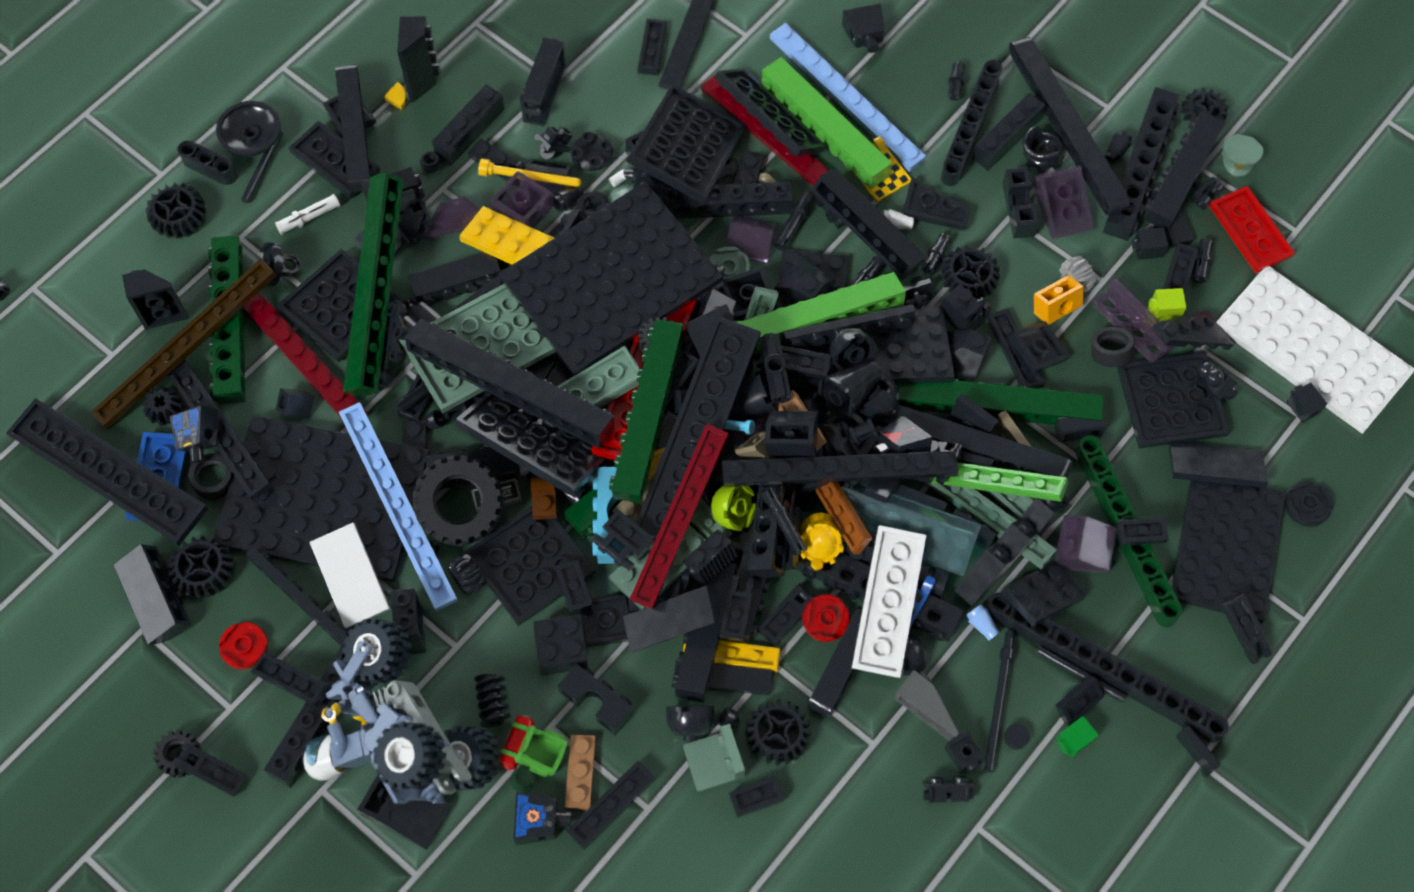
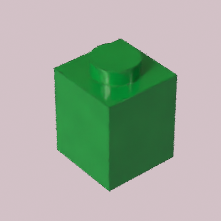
(1076, 737)

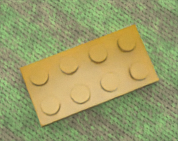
(502, 236)

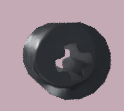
(491, 700)

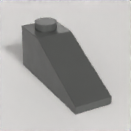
(924, 701)

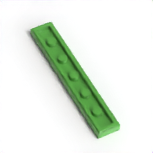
(1008, 482)

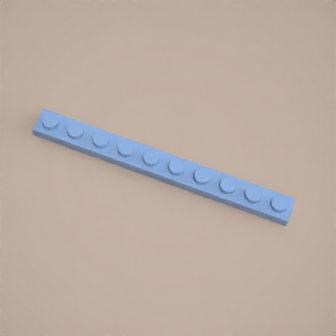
(847, 96)
(398, 507)

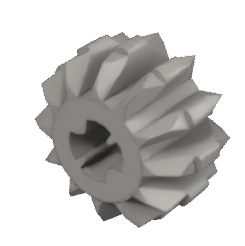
(1080, 271)

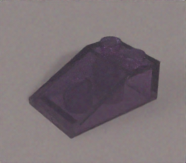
(1064, 202)

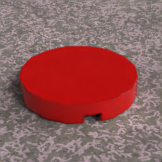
(825, 618)
(243, 645)

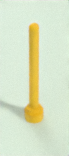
(488, 168)

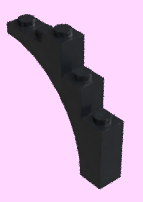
(1009, 547)

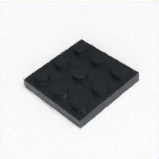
(831, 264)

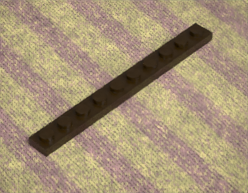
(183, 344)

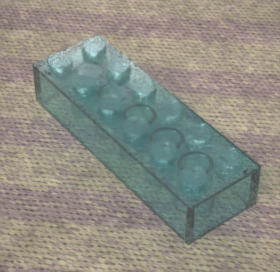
(948, 537)

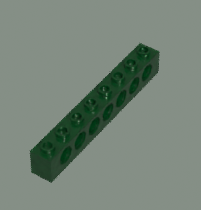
(234, 388)

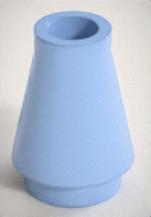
(983, 622)

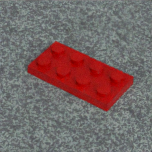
(1251, 229)

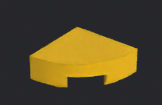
(396, 96)

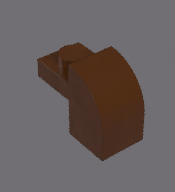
(543, 499)

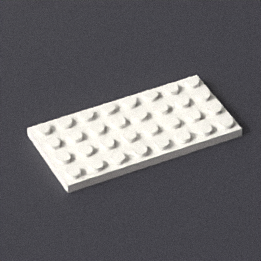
(1315, 346)

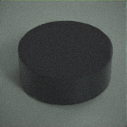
(1016, 736)

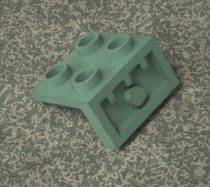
(714, 760)

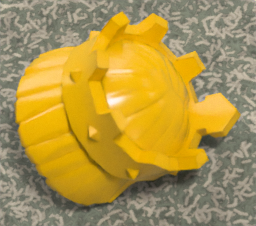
(822, 540)

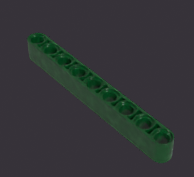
(1136, 561)

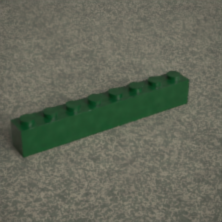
(647, 412)

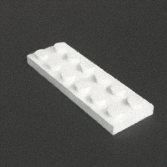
(888, 601)

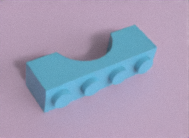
(603, 504)

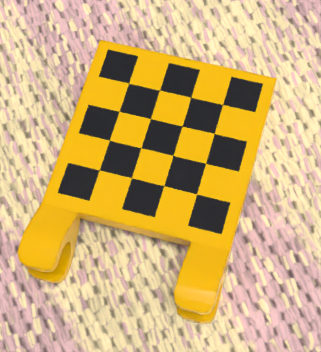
(893, 183)

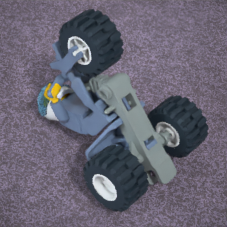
(406, 741)

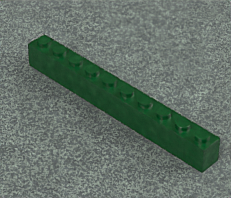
(373, 285)
(1020, 402)

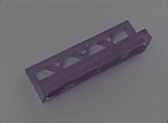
(1139, 318)

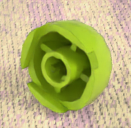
(733, 507)

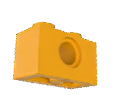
(1058, 299)

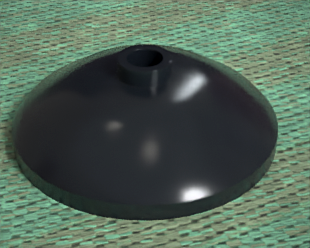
(248, 120)

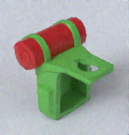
(533, 748)

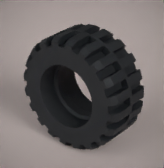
(458, 468)

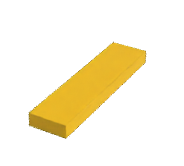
(747, 655)

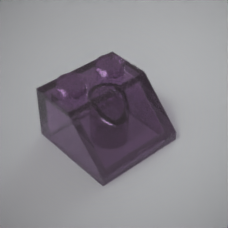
(1085, 544)

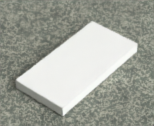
(349, 575)

